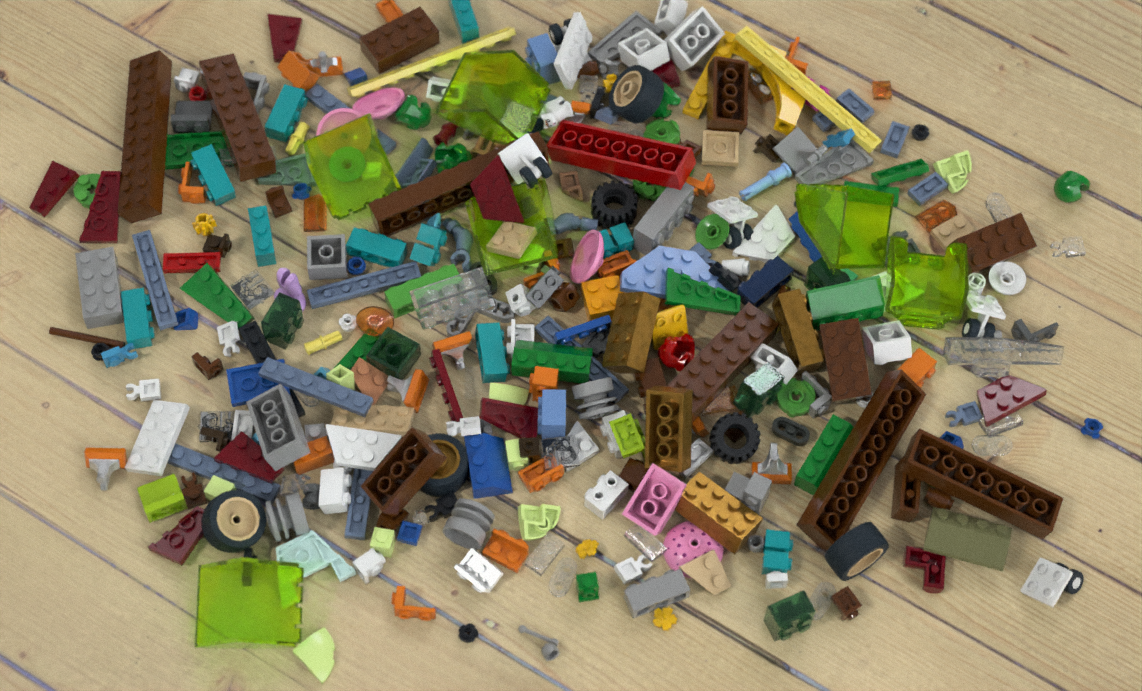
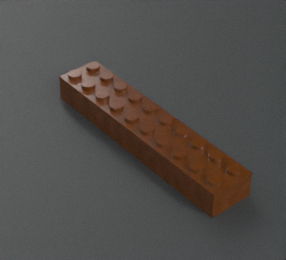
(145, 137)
(435, 193)
(861, 459)

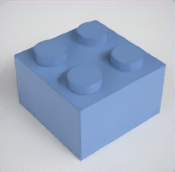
(542, 56)
(552, 413)

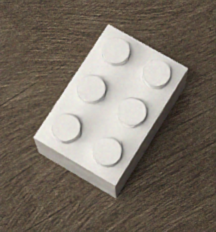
(693, 38)

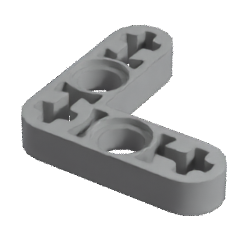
(464, 322)

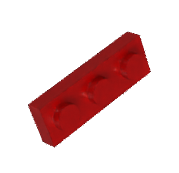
(190, 262)

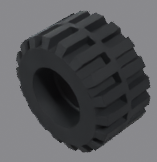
(614, 193)
(746, 426)

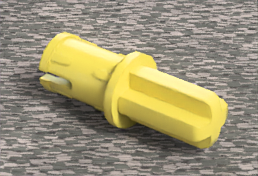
(297, 138)
(322, 342)

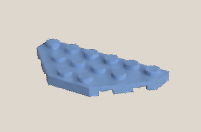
(650, 271)

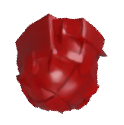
(677, 351)

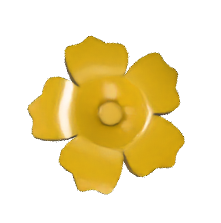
(586, 548)
(664, 618)

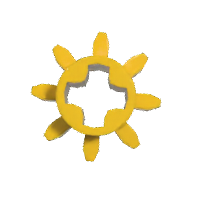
(611, 78)
(204, 224)

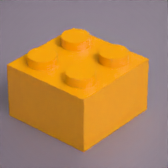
(600, 296)

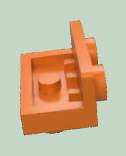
(702, 188)
(615, 264)
(536, 477)

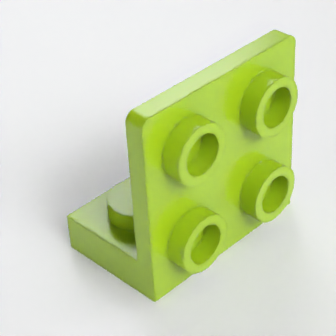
(628, 435)
(162, 498)

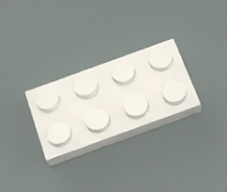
(572, 50)
(157, 438)

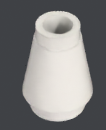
(738, 266)

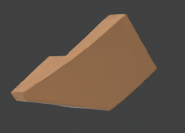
(570, 185)

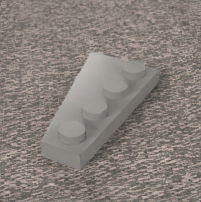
(608, 46)
(835, 164)

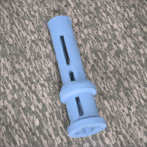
(772, 178)

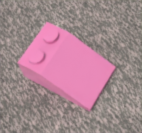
(654, 500)

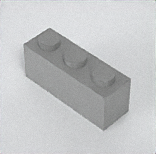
(656, 593)

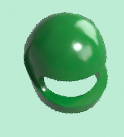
(1068, 186)

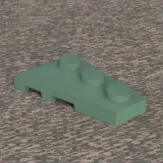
(290, 172)

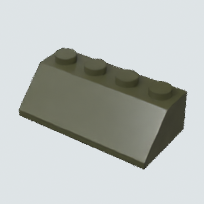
(967, 539)

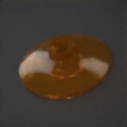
(374, 320)

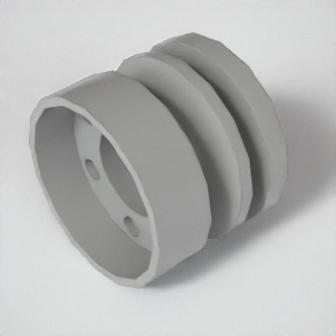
(595, 398)
(287, 517)
(468, 524)

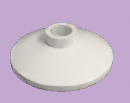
(1007, 271)

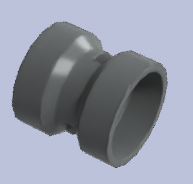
(311, 497)

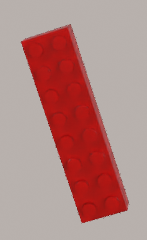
(621, 154)

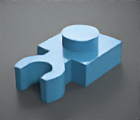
(841, 139)

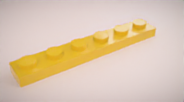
(698, 99)

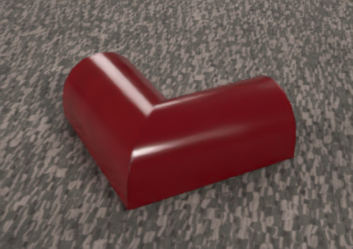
(931, 563)

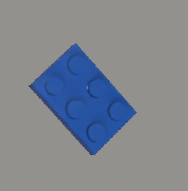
(246, 384)

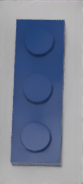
(582, 330)

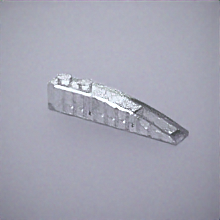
(1000, 351)

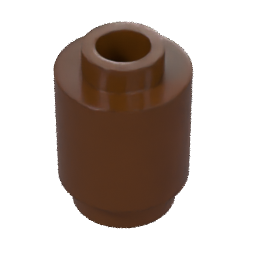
(938, 498)

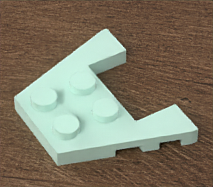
(313, 555)

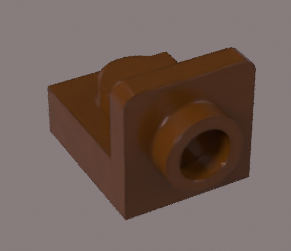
(278, 201)
(206, 367)
(389, 522)
(846, 603)

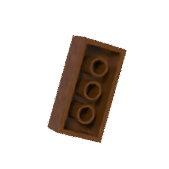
(399, 40)
(727, 95)
(997, 243)
(845, 360)
(403, 472)

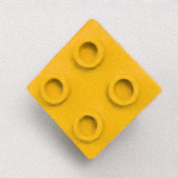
(669, 323)

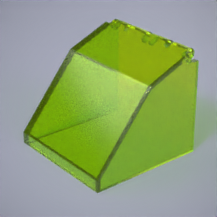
(494, 95)
(351, 166)
(537, 213)
(846, 223)
(249, 604)

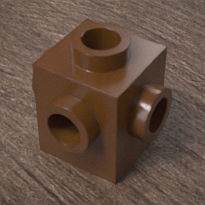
(564, 297)

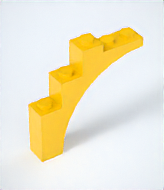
(787, 101)

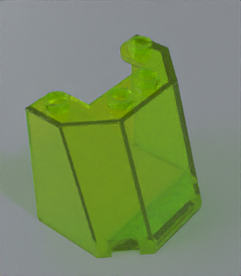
(926, 287)

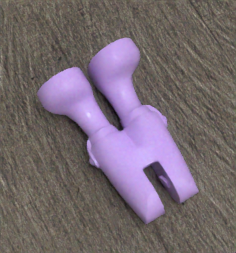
(290, 286)

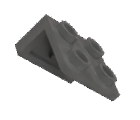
(192, 117)

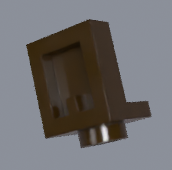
(766, 146)
(218, 244)
(213, 435)
(529, 448)

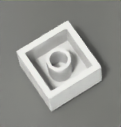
(644, 50)
(887, 342)

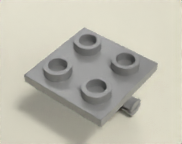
(798, 151)

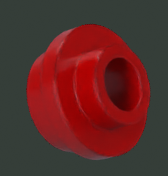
(197, 90)

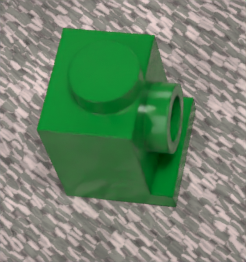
(587, 587)

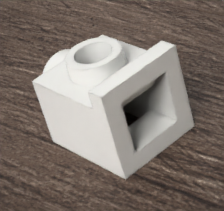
(369, 565)

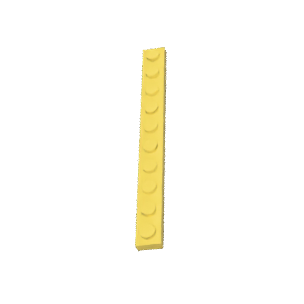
(424, 65)
(807, 88)

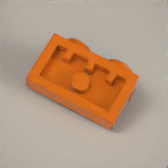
(506, 550)

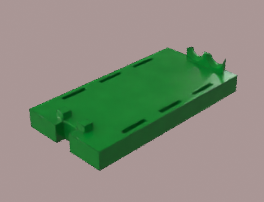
(182, 145)

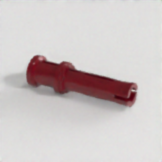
(447, 131)

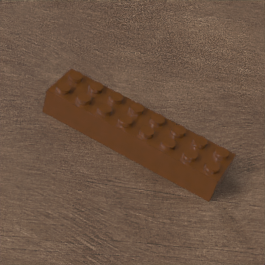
(237, 117)
(725, 357)
(981, 484)

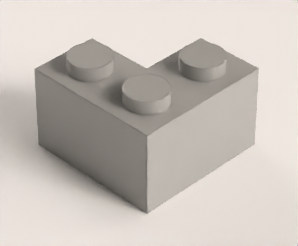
(751, 491)

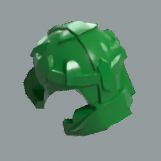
(669, 98)
(412, 115)
(450, 156)

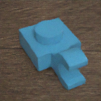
(116, 355)

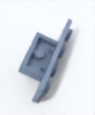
(417, 165)

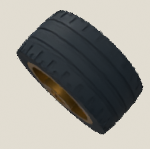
(452, 472)

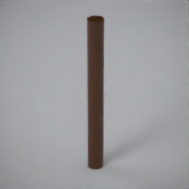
(85, 337)

